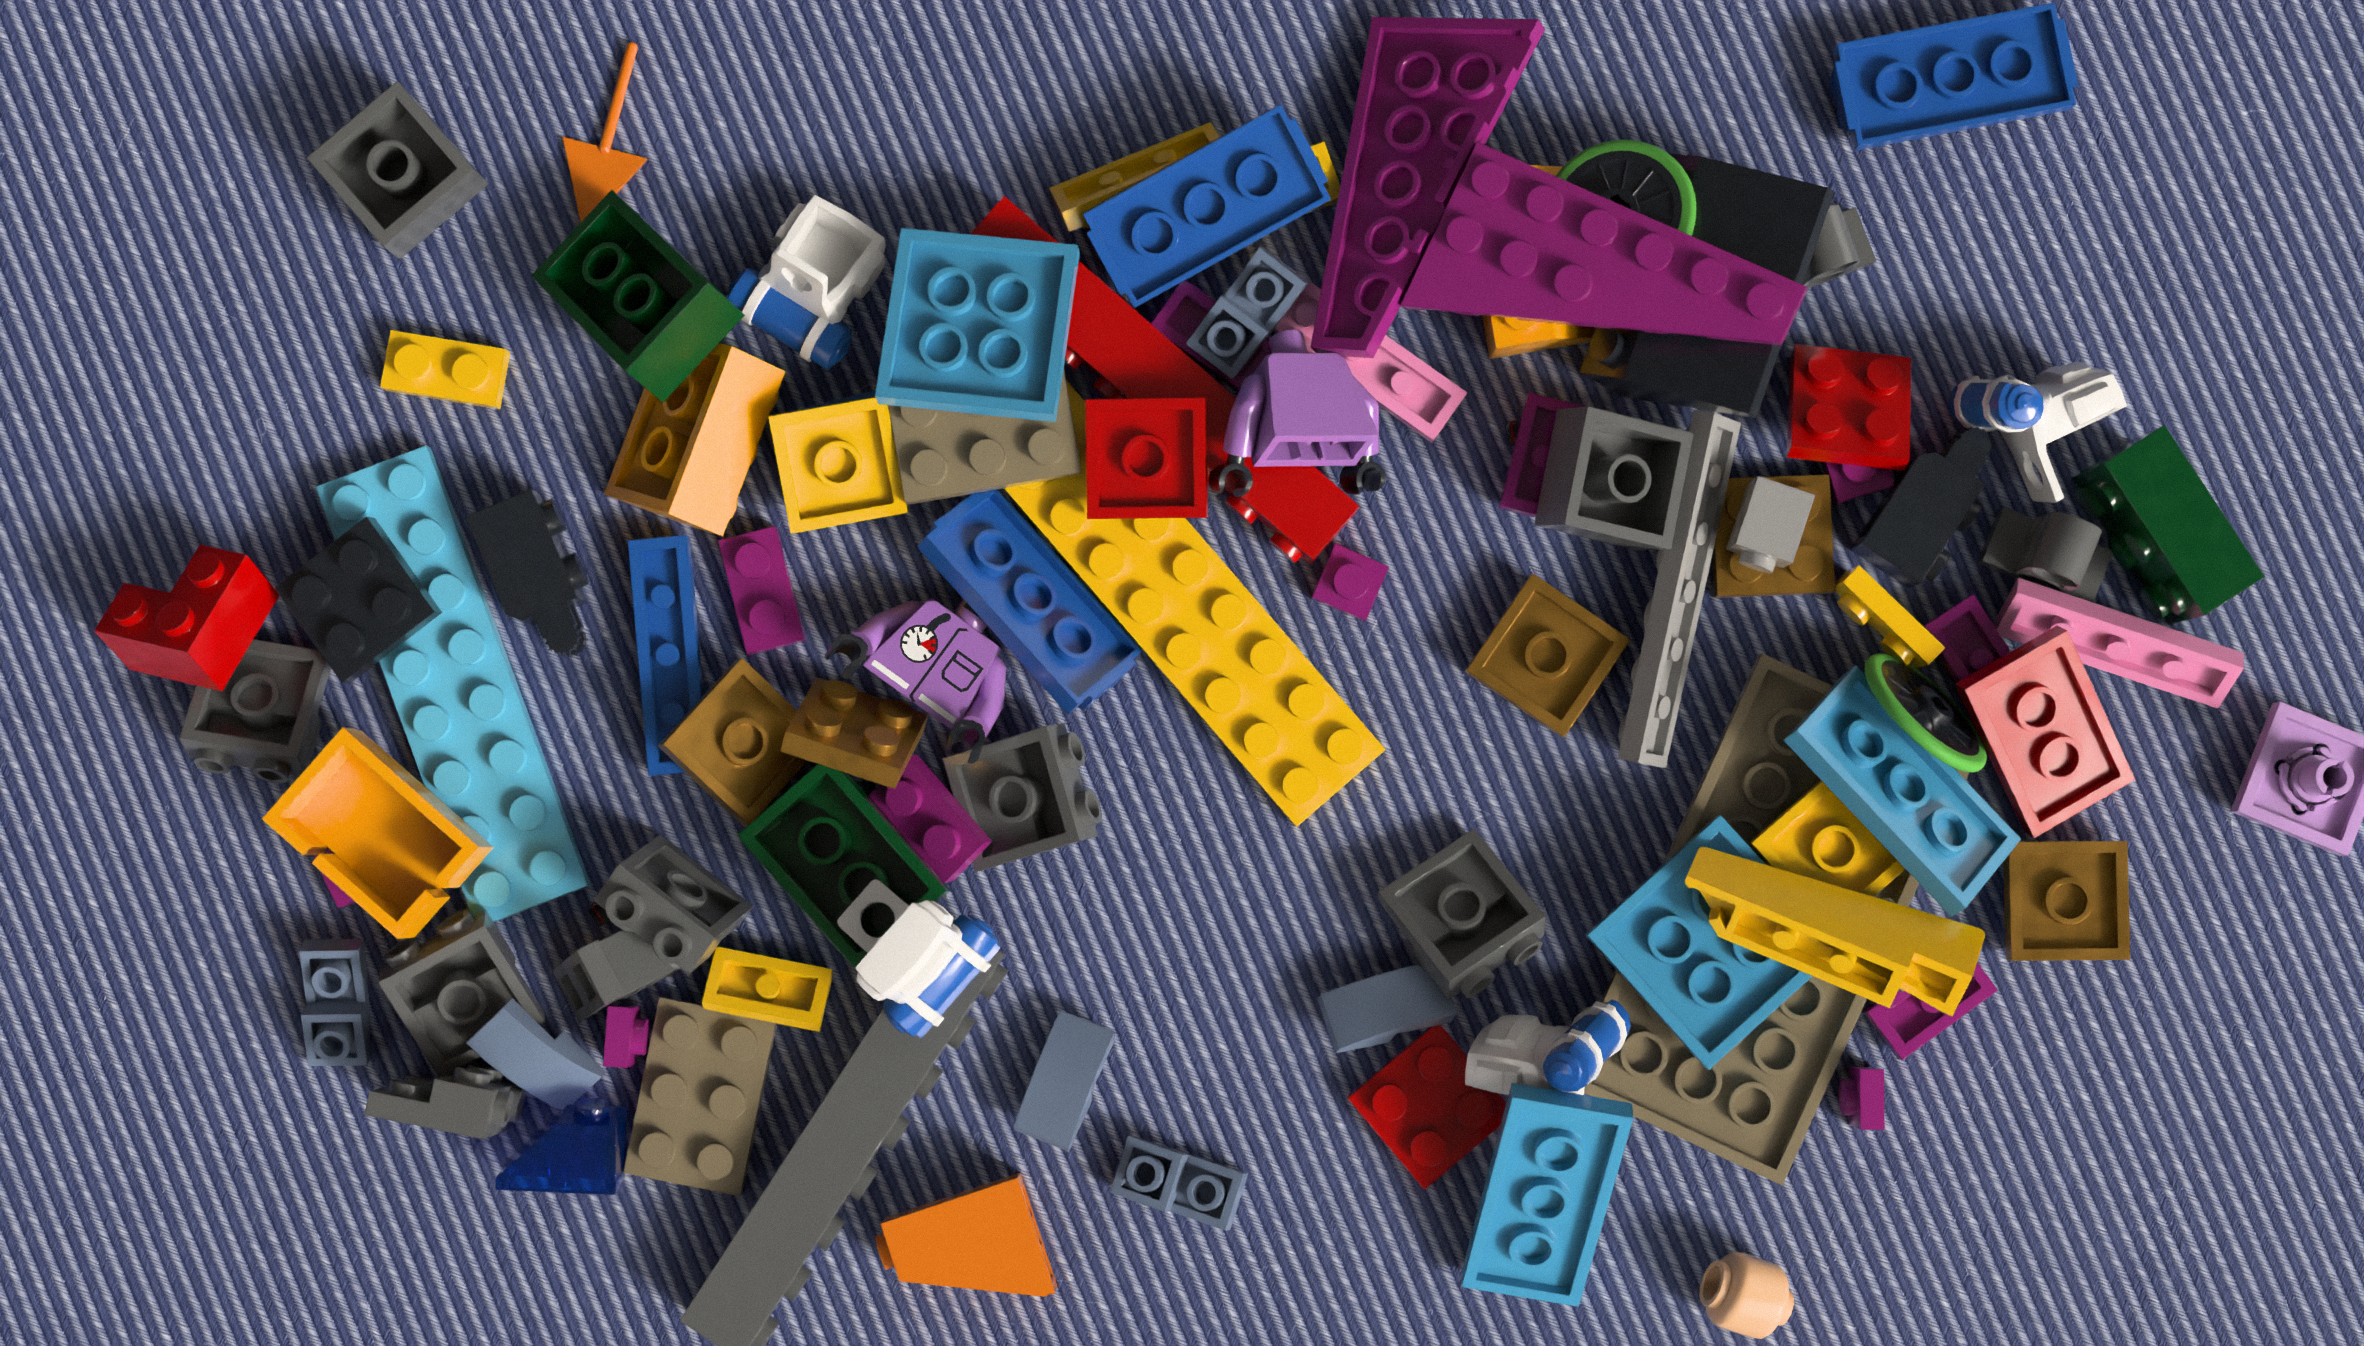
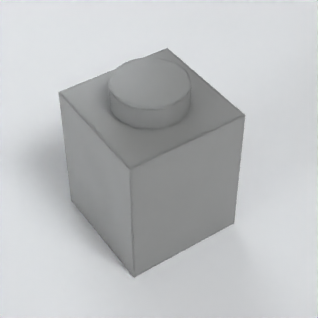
(1769, 524)

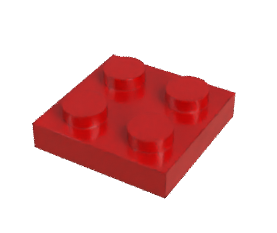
(1849, 407)
(1146, 458)
(1425, 1107)

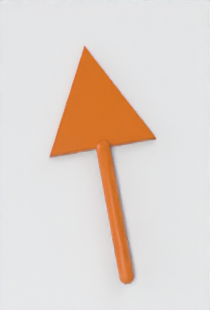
(599, 168)

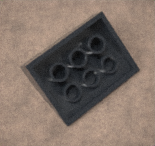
(1748, 215)

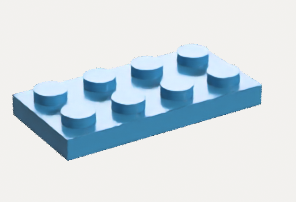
(1903, 793)
(1546, 1194)

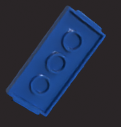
(1953, 76)
(1207, 205)
(1030, 599)

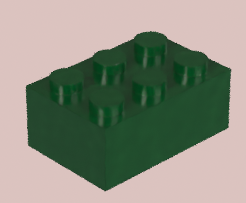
(637, 296)
(2166, 527)
(828, 845)

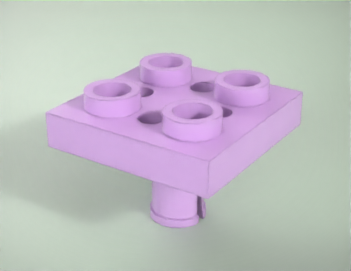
(2314, 779)

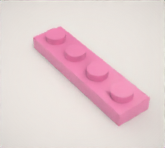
(1393, 377)
(2123, 643)

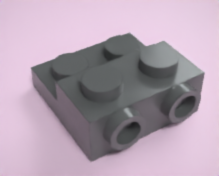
(262, 715)
(1026, 794)
(672, 904)
(1464, 915)
(454, 986)
(463, 1103)

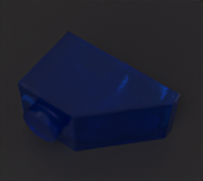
(572, 1153)

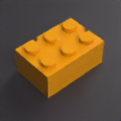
(386, 830)

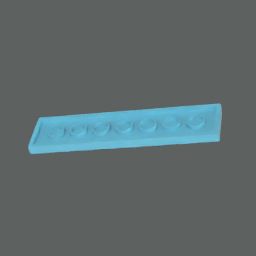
(462, 694)

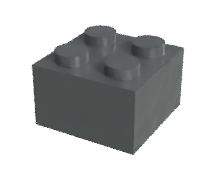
(397, 170)
(1614, 478)

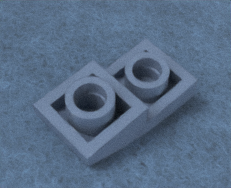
(1247, 313)
(336, 1002)
(1382, 1006)
(530, 1058)
(1064, 1080)
(1179, 1182)

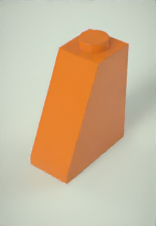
(971, 1242)

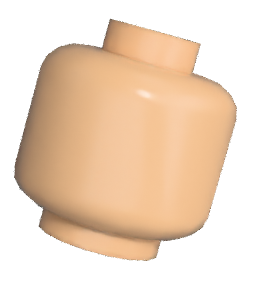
(1746, 1295)

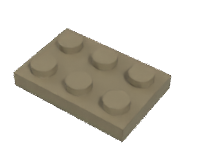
(975, 453)
(700, 1097)

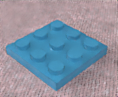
(978, 324)
(1675, 961)

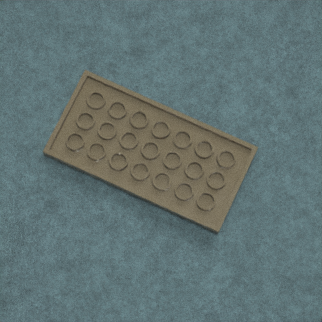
(1770, 1084)

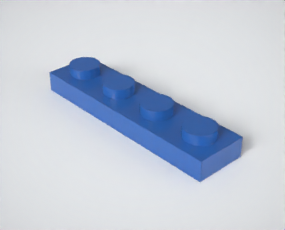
(665, 639)

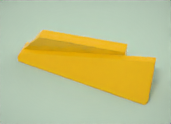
(1837, 932)

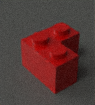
(197, 627)

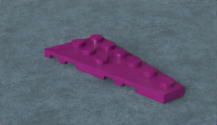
(1417, 115)
(1563, 255)

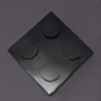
(358, 600)

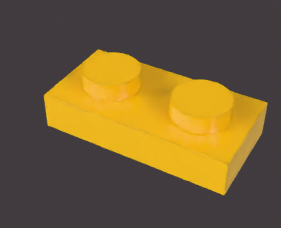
(445, 369)
(1869, 602)
(767, 989)

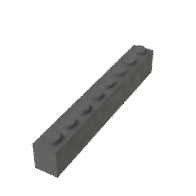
(824, 1169)

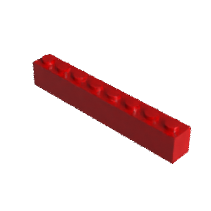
(1141, 363)

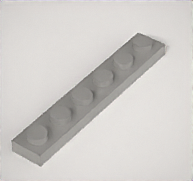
(1678, 594)

